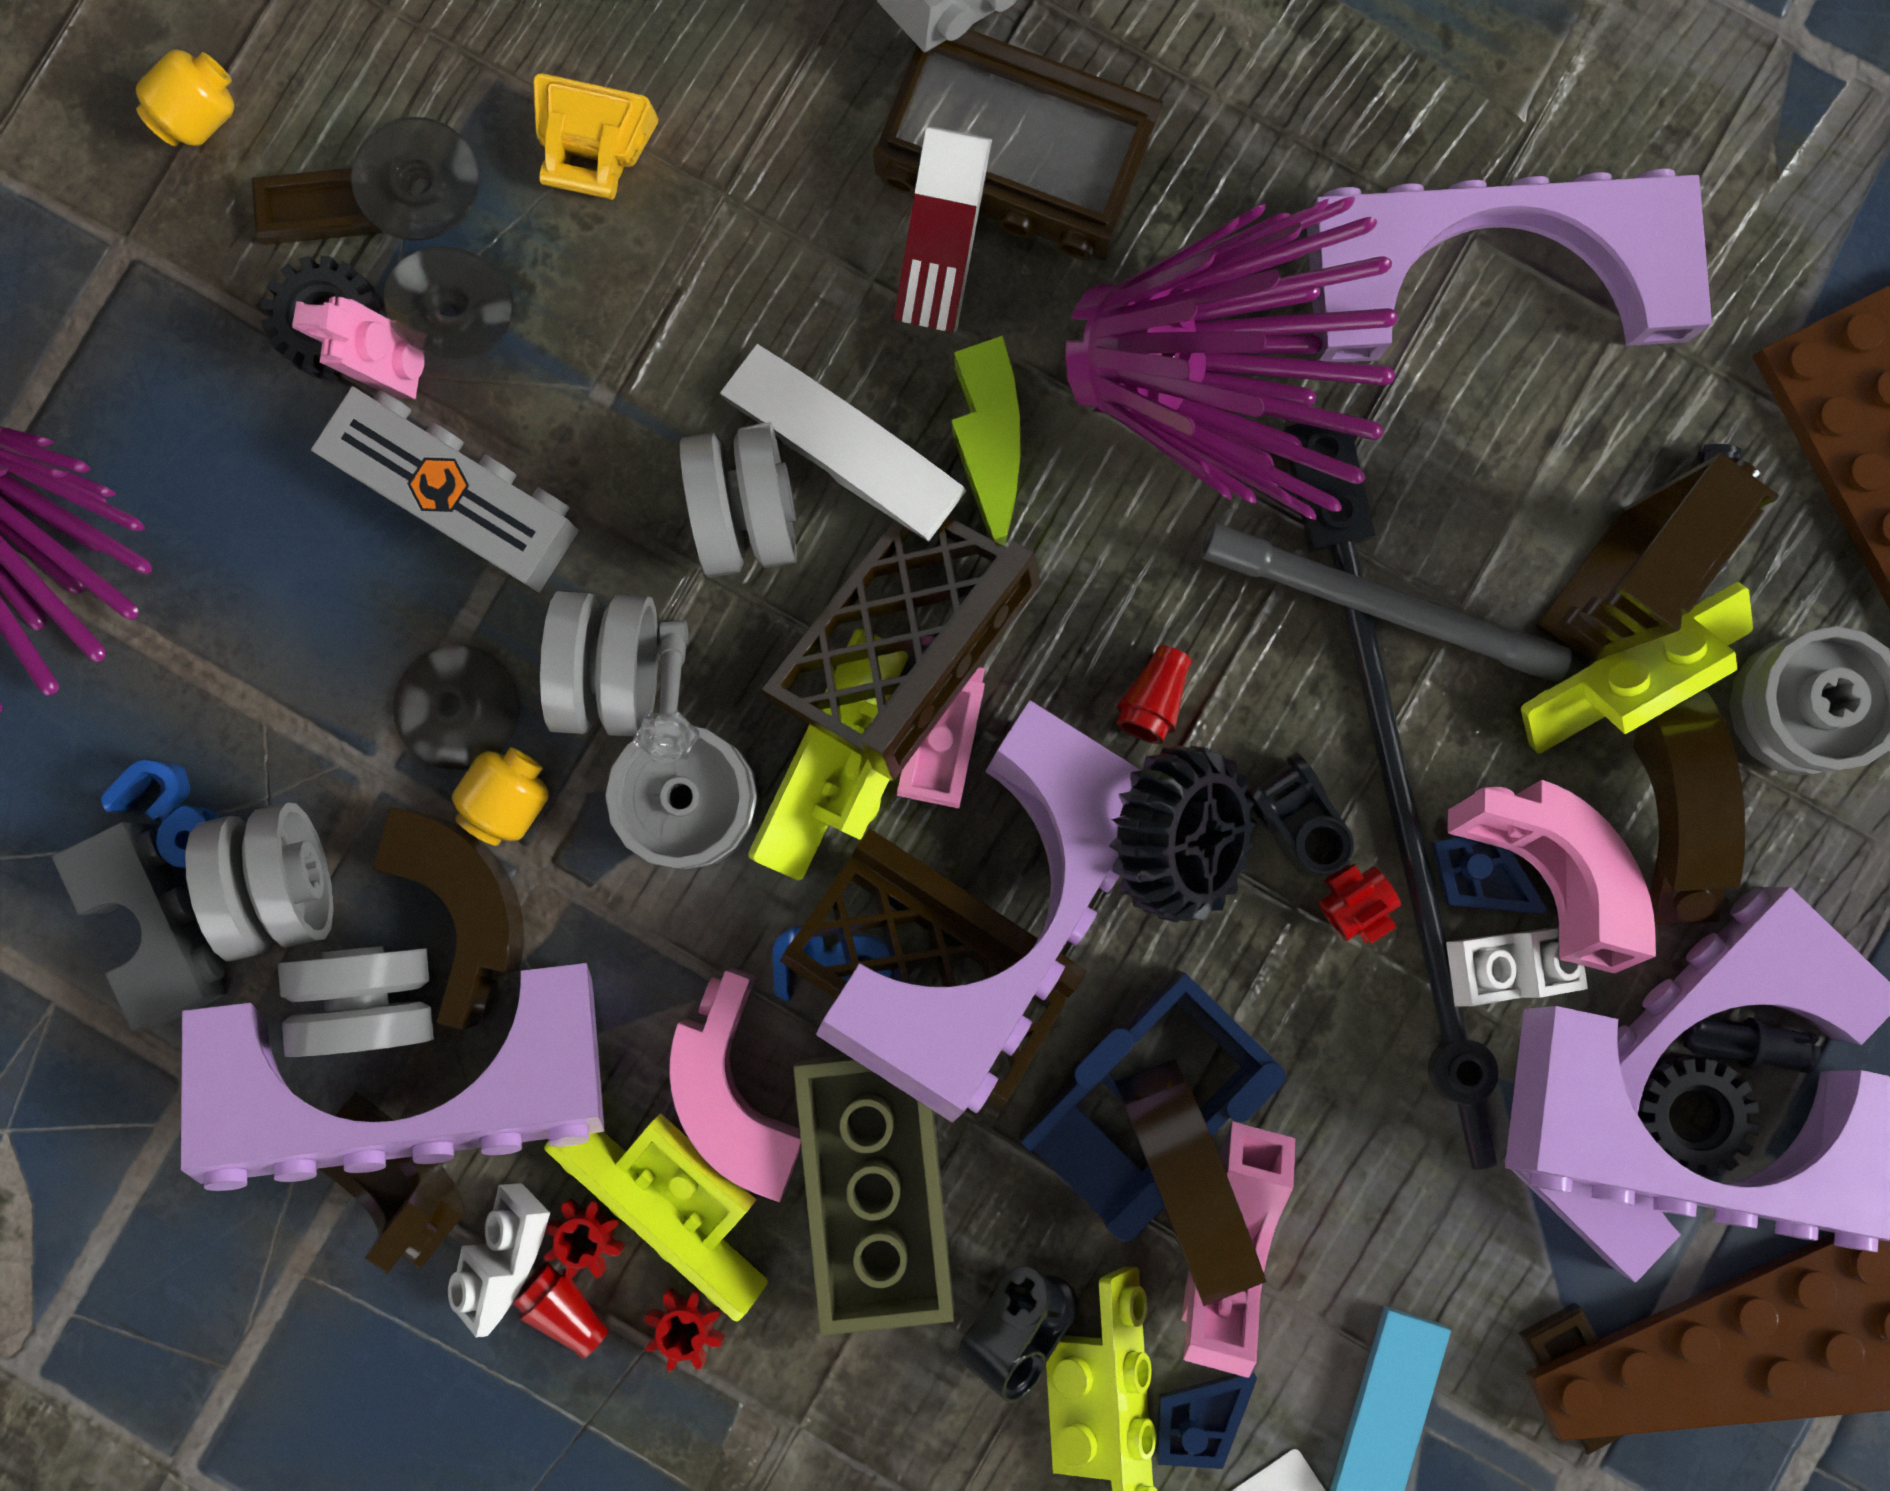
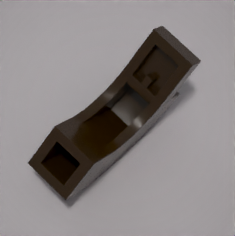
(1697, 808)
(477, 897)
(1191, 1182)
(407, 1200)

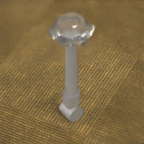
(668, 734)

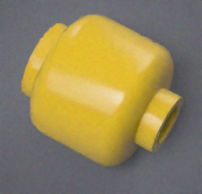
(184, 98)
(500, 796)

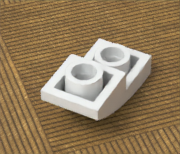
(1511, 968)
(495, 1271)

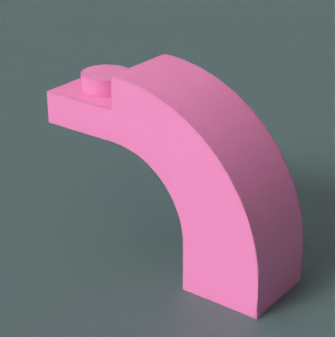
(1587, 865)
(716, 1117)
(1262, 1180)

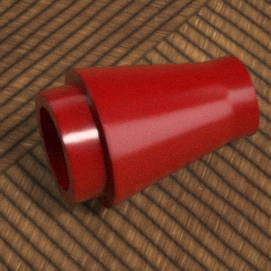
(1155, 697)
(560, 1311)

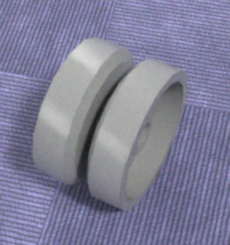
(732, 501)
(598, 663)
(1814, 702)
(692, 837)
(259, 881)
(355, 1001)

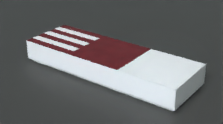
(942, 228)

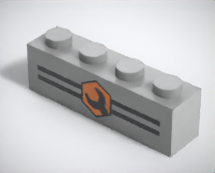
(446, 488)

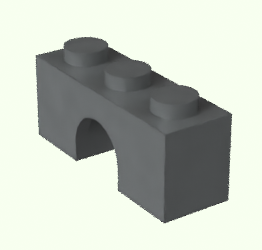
(172, 963)

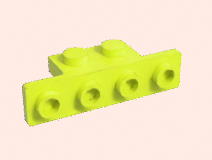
(1645, 678)
(826, 780)
(673, 1205)
(1101, 1393)

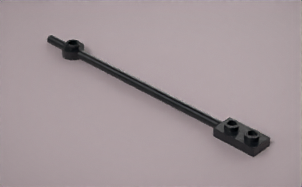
(1340, 533)

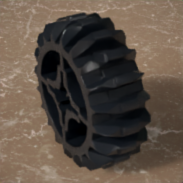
(1183, 833)

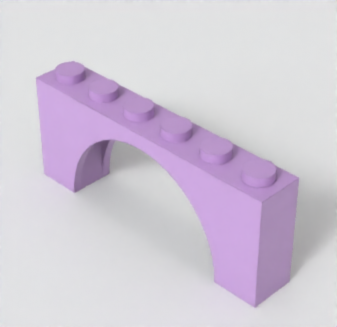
(1633, 232)
(1768, 955)
(947, 1038)
(248, 1122)
(1581, 1127)

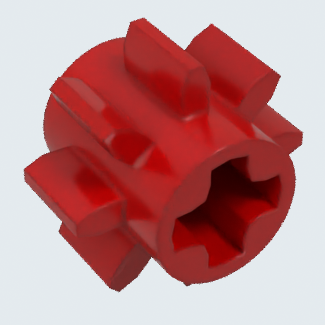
(1360, 903)
(567, 1243)
(680, 1346)

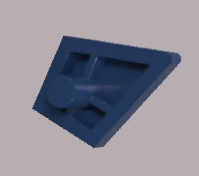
(1484, 877)
(1202, 1421)

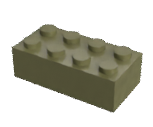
(871, 1200)

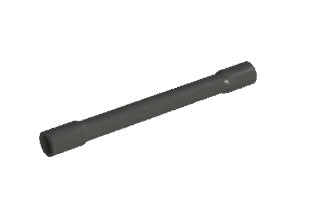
(1261, 559)

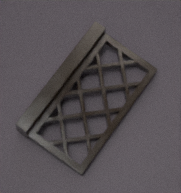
(940, 671)
(949, 917)

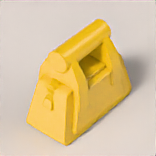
(591, 125)

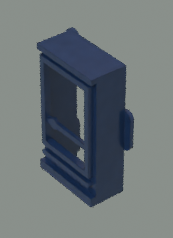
(1092, 1161)

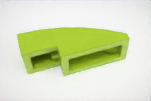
(991, 432)

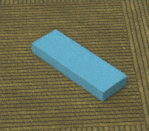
(1391, 1403)

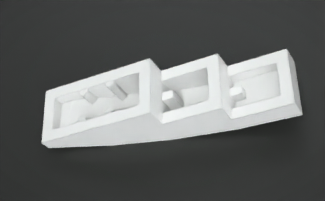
(843, 442)

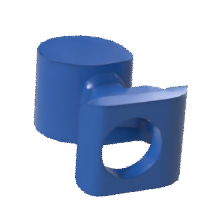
(175, 817)
(866, 947)

